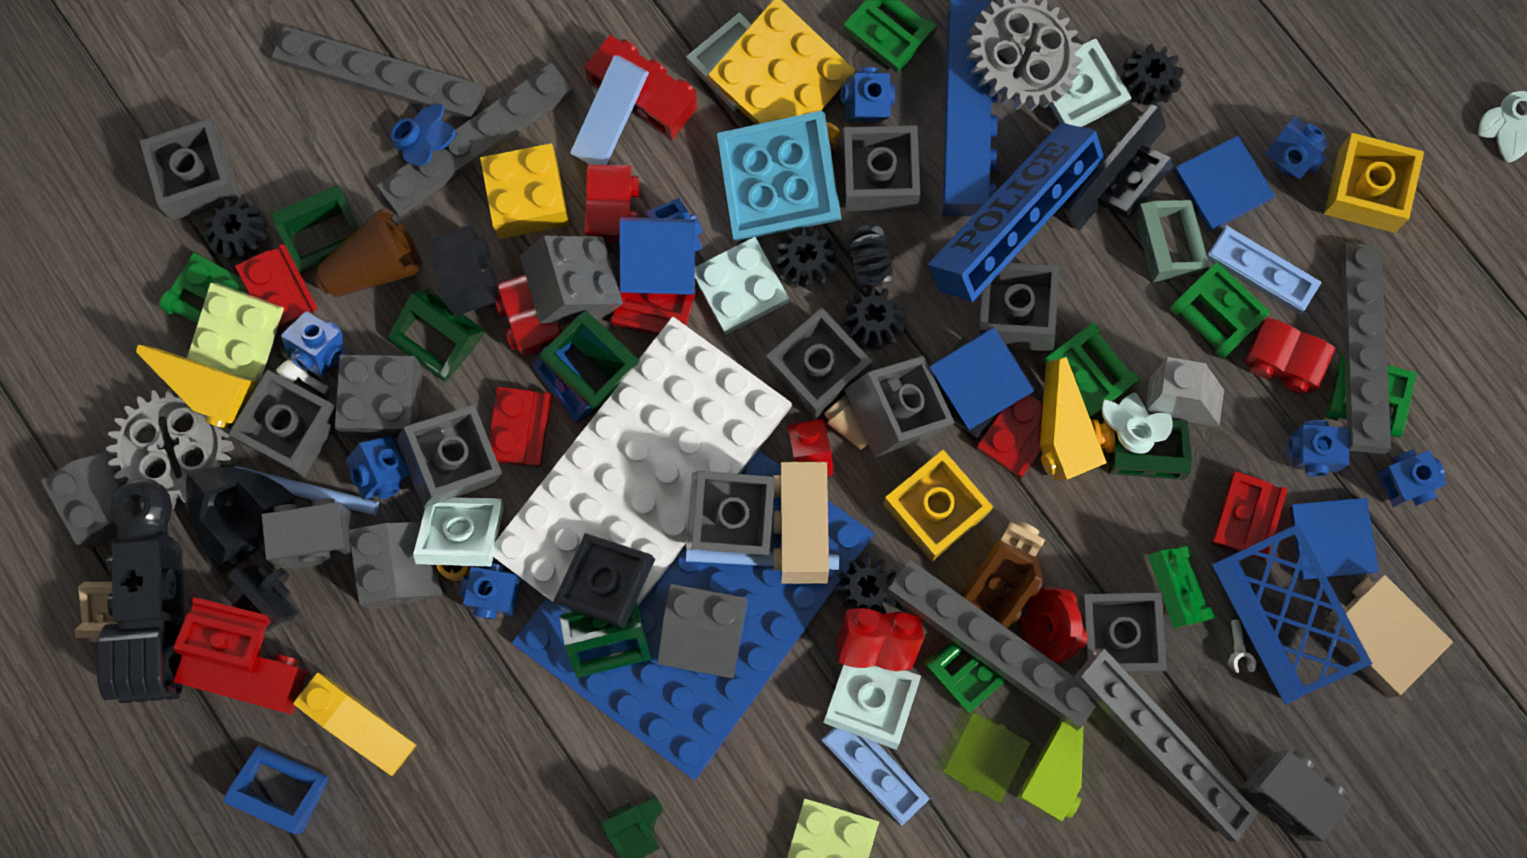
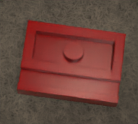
(277, 280)
(652, 311)
(520, 426)
(1015, 436)
(1248, 513)
(222, 634)

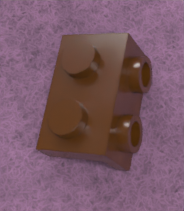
(1004, 583)

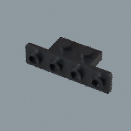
(1126, 174)

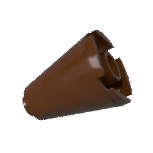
(369, 257)

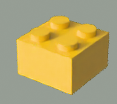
(1374, 182)
(524, 191)
(937, 505)

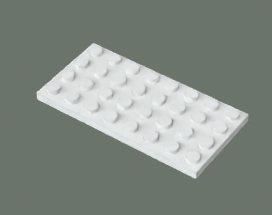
(636, 458)

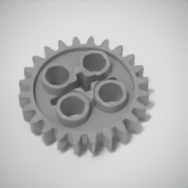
(995, 37)
(137, 458)

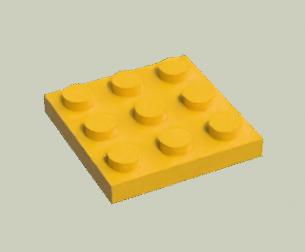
(779, 68)

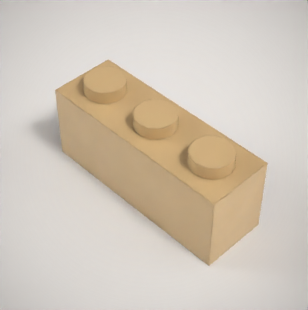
(802, 523)

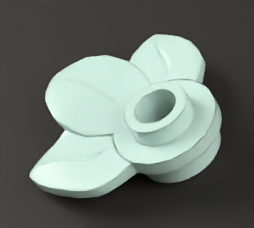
(1507, 126)
(1134, 425)

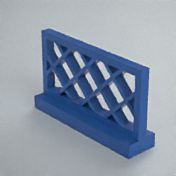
(1261, 630)

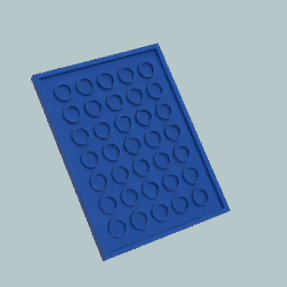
(686, 711)

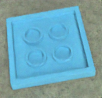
(779, 176)

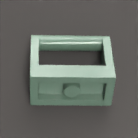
(1155, 245)

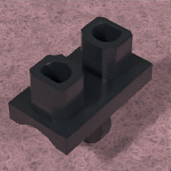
(264, 590)

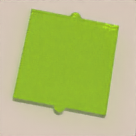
(986, 757)

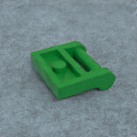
(884, 36)
(196, 280)
(1228, 302)
(1090, 380)
(1400, 392)
(1180, 587)
(970, 684)

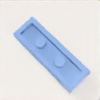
(609, 111)
(1263, 270)
(877, 773)

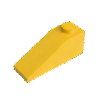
(200, 386)
(1066, 430)
(354, 723)

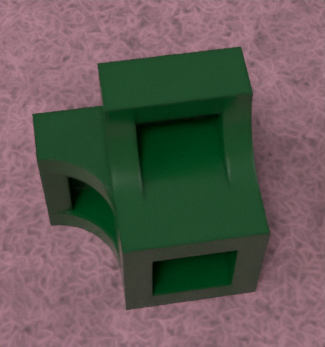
(633, 828)

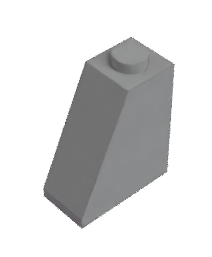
(1185, 392)

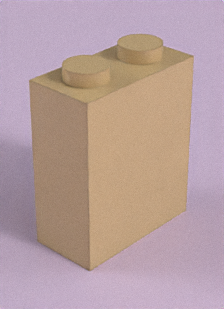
(1393, 632)

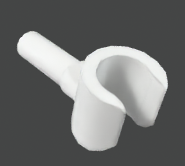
(291, 372)
(1239, 649)

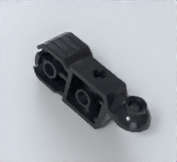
(146, 599)

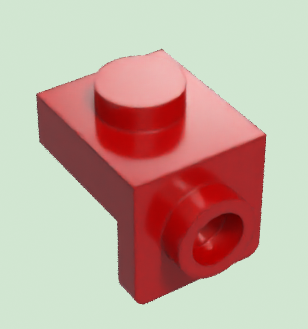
(811, 443)

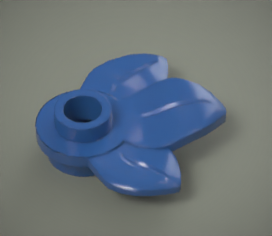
(422, 135)

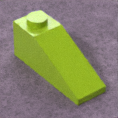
(1056, 775)

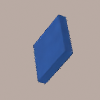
(1224, 183)
(657, 255)
(981, 378)
(1338, 536)

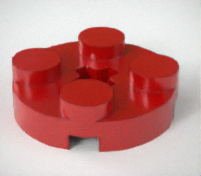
(1056, 608)

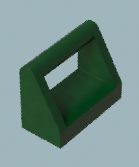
(307, 214)
(435, 312)
(599, 348)
(1152, 465)
(587, 633)

